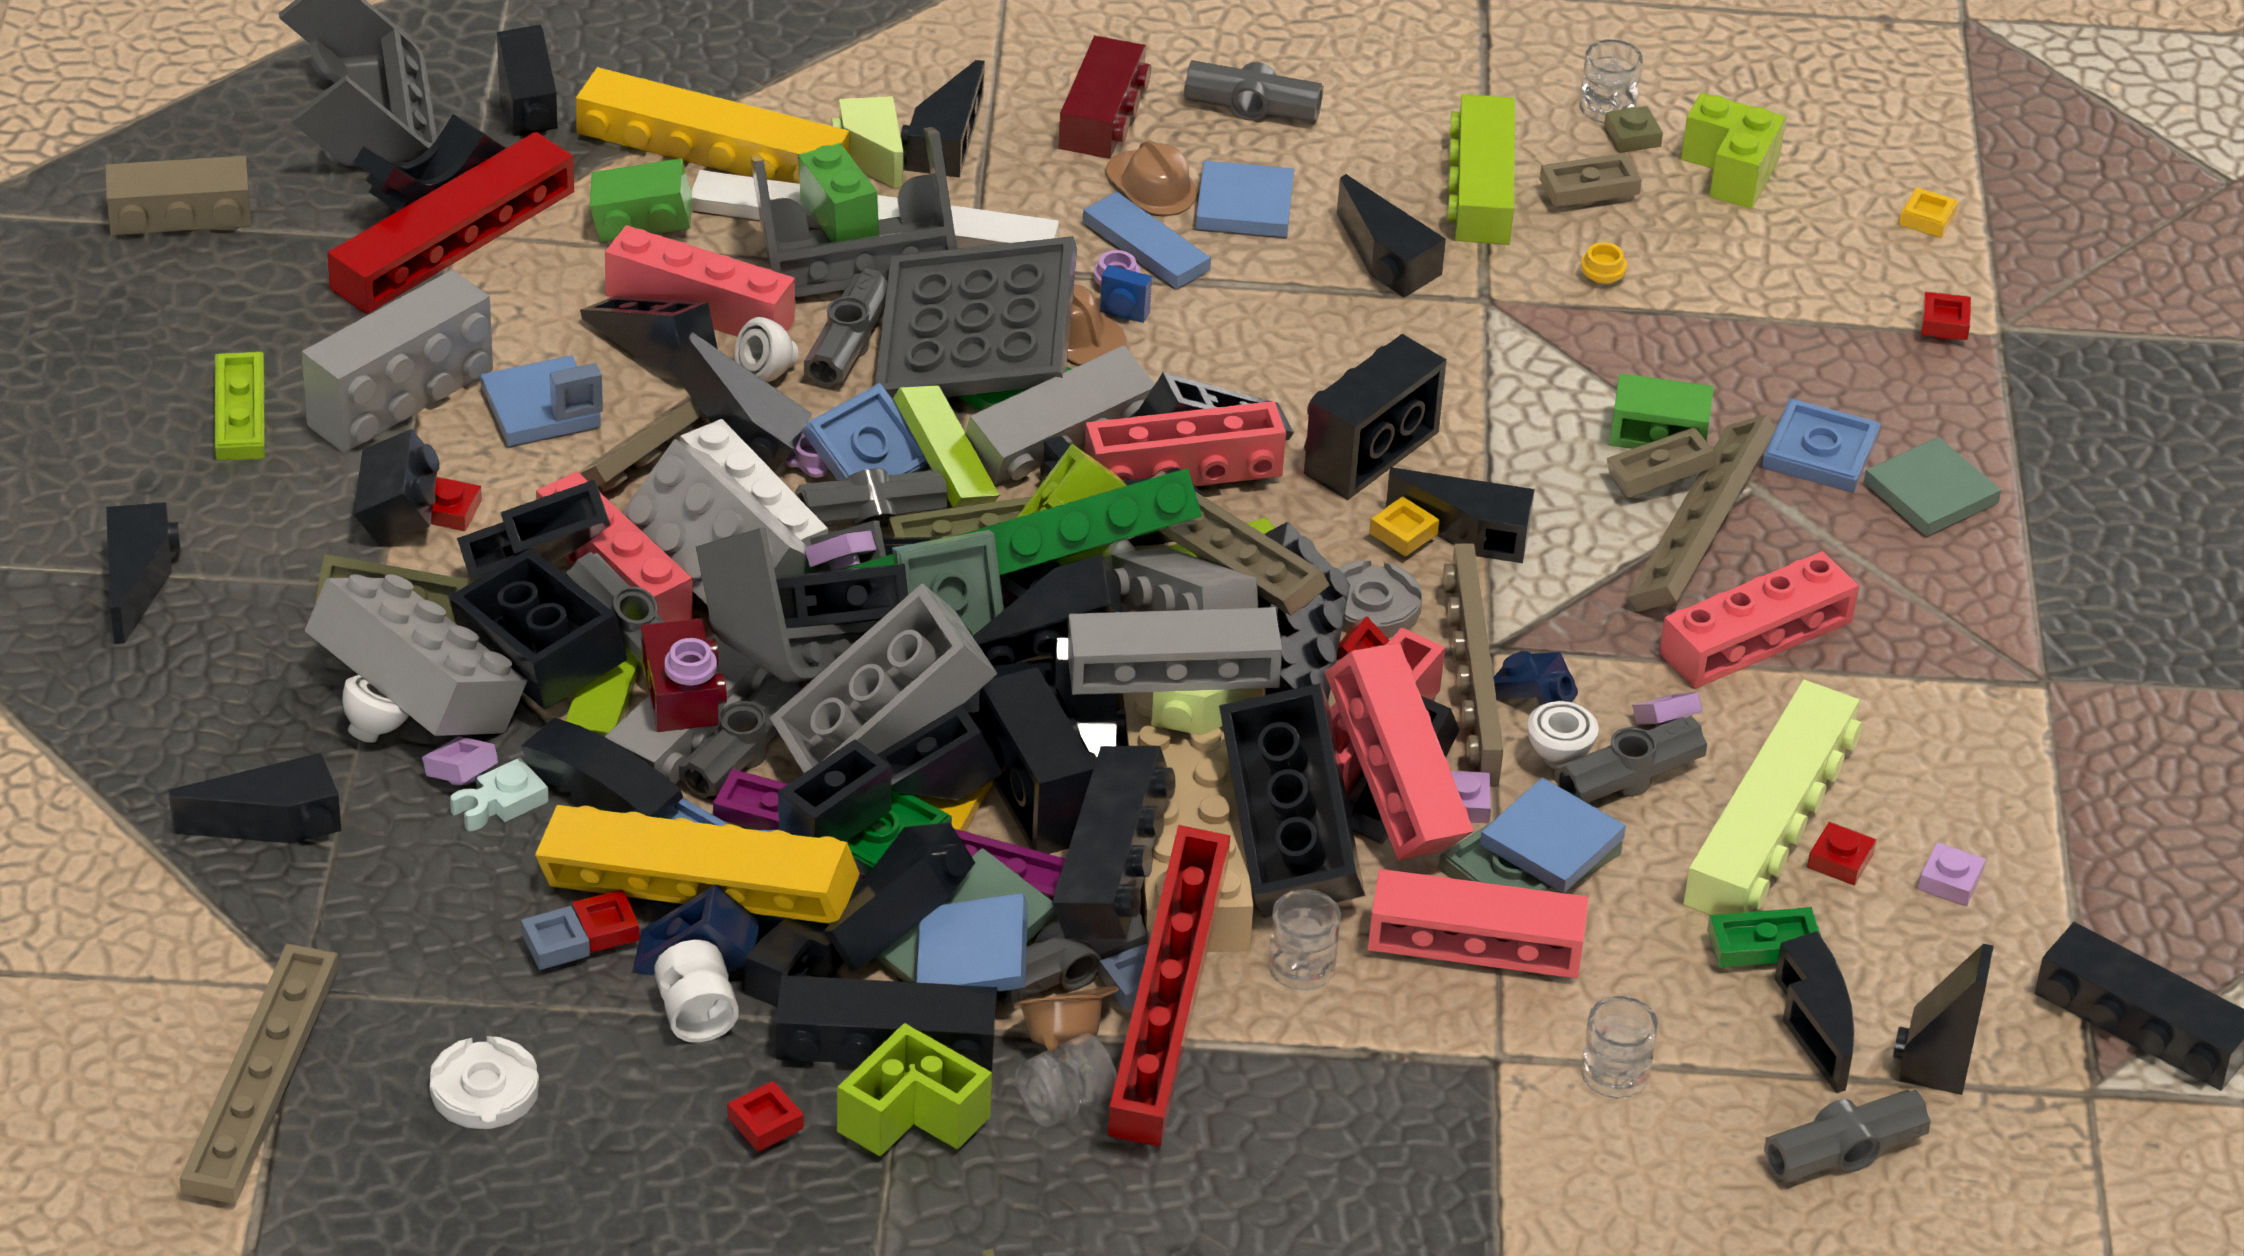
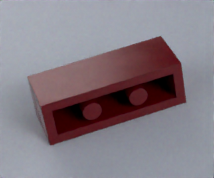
(1103, 97)

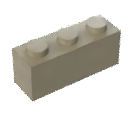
(177, 195)

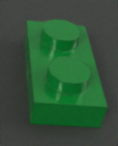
(1757, 935)

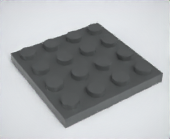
(978, 317)

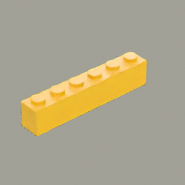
(697, 126)
(683, 858)

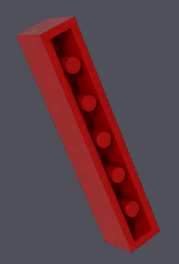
(450, 222)
(1168, 986)

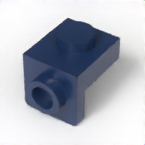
(1535, 676)

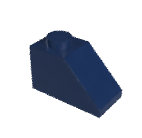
(707, 917)

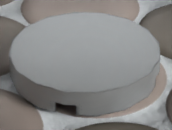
(1383, 594)

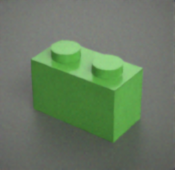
(838, 193)
(642, 197)
(1657, 408)

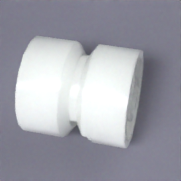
(696, 991)

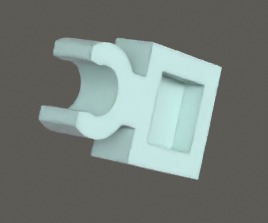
(502, 791)

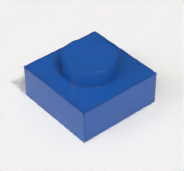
(1125, 293)

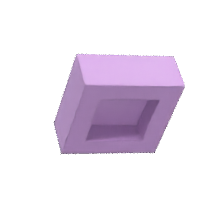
(841, 550)
(1667, 708)
(460, 760)
(1475, 794)
(1951, 874)

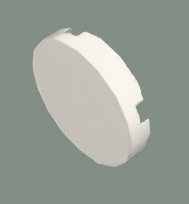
(484, 1083)

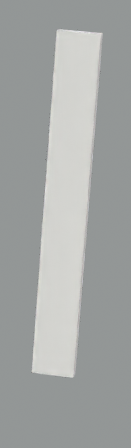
(973, 227)

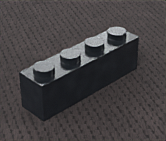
(1113, 842)
(2144, 1005)
(853, 1017)

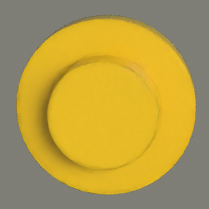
(1604, 263)

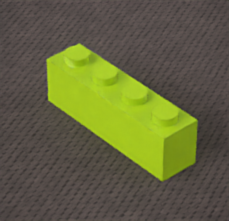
(1484, 170)

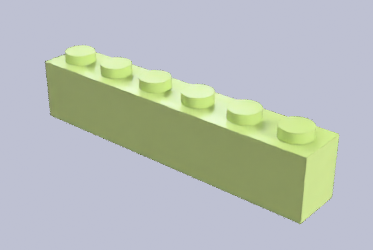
(1773, 801)

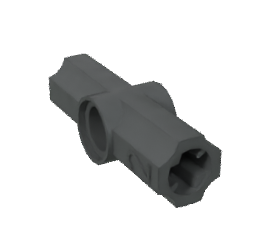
(1253, 91)
(847, 328)
(874, 496)
(631, 604)
(739, 739)
(1632, 760)
(1069, 960)
(1847, 1135)

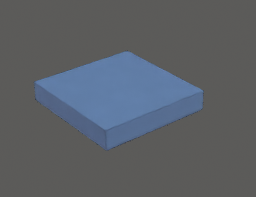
(1245, 199)
(523, 402)
(864, 436)
(1821, 445)
(1552, 835)
(975, 943)

